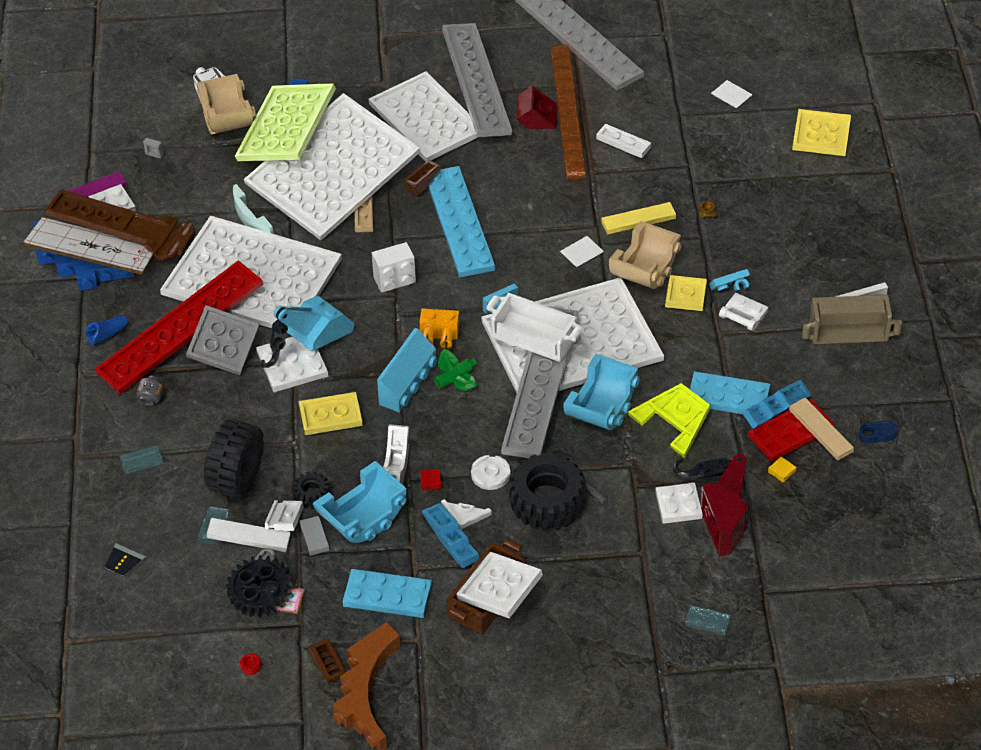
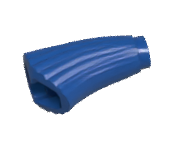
(102, 330)

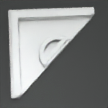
(465, 514)

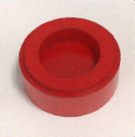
(250, 664)

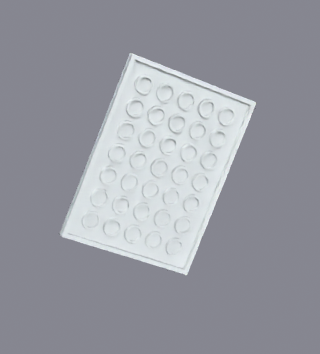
(339, 170)
(287, 267)
(609, 326)

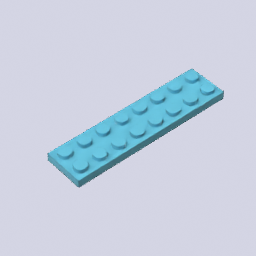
(460, 223)

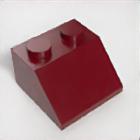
(536, 110)

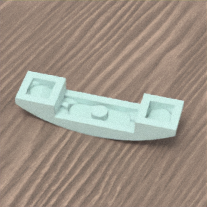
(246, 215)

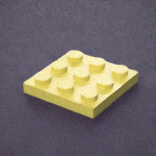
(821, 132)

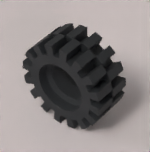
(308, 481)

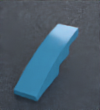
(776, 404)
(450, 535)

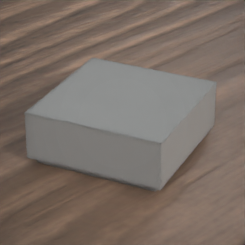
(153, 148)

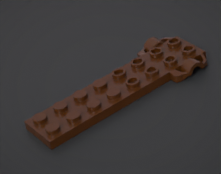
(161, 236)

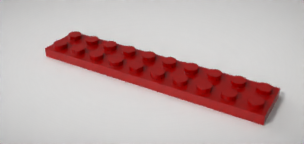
(176, 327)

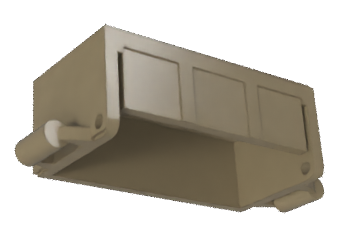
(850, 320)

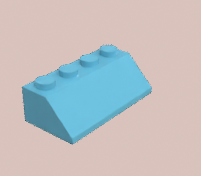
(406, 371)

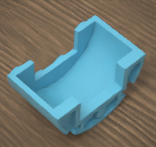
(604, 394)
(367, 507)

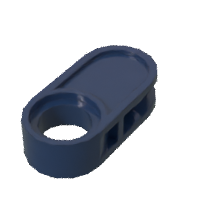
(882, 431)

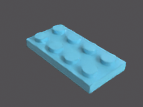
(727, 392)
(387, 593)

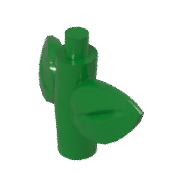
(455, 372)

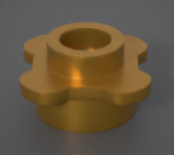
(707, 209)

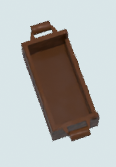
(470, 615)

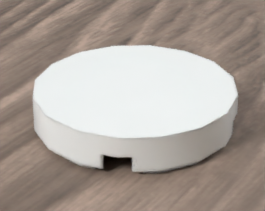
(490, 472)

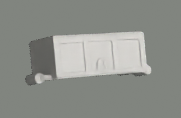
(533, 326)

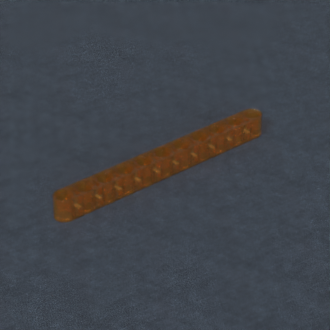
(567, 113)

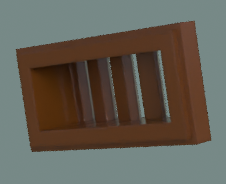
(418, 181)
(322, 646)

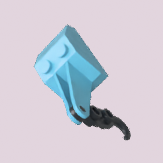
(312, 324)

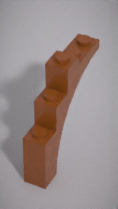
(365, 660)

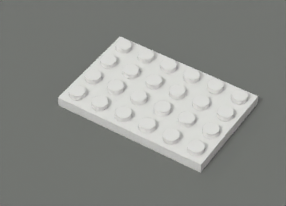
(425, 115)

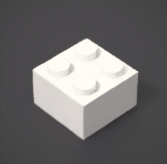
(393, 267)

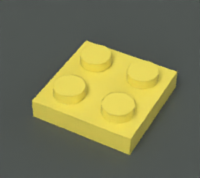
(686, 293)

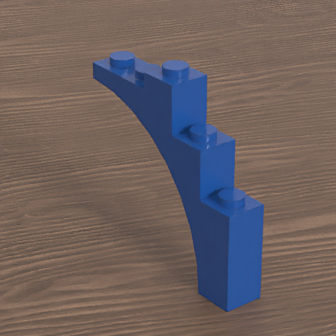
(87, 272)

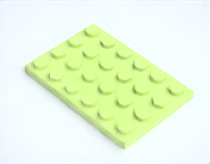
(285, 122)

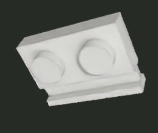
(284, 515)

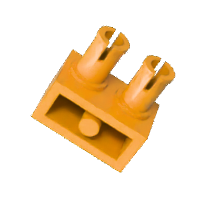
(440, 325)

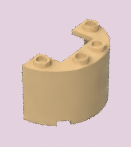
(224, 104)
(648, 257)

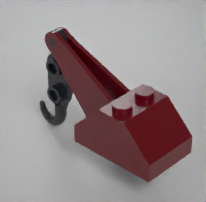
(721, 502)

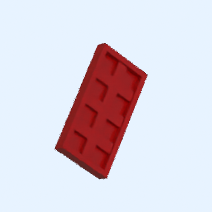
(782, 434)

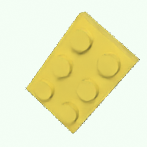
(330, 413)

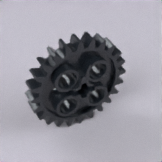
(259, 586)

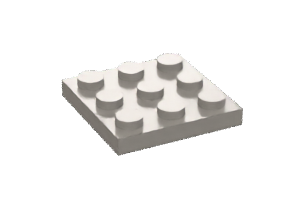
(222, 340)

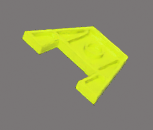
(679, 408)

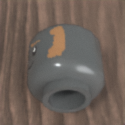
(150, 391)

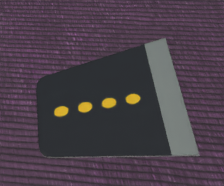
(123, 559)

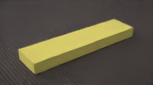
(630, 219)

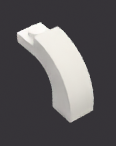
(397, 451)

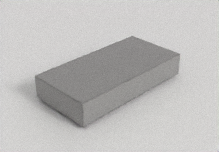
(314, 535)

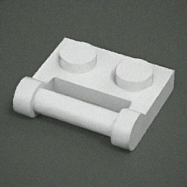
(744, 311)

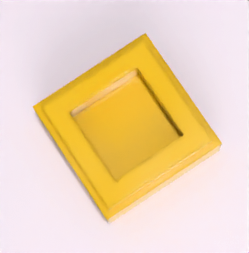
(782, 469)

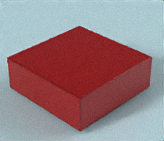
(430, 479)

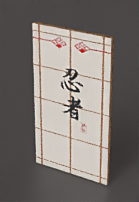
(88, 245)

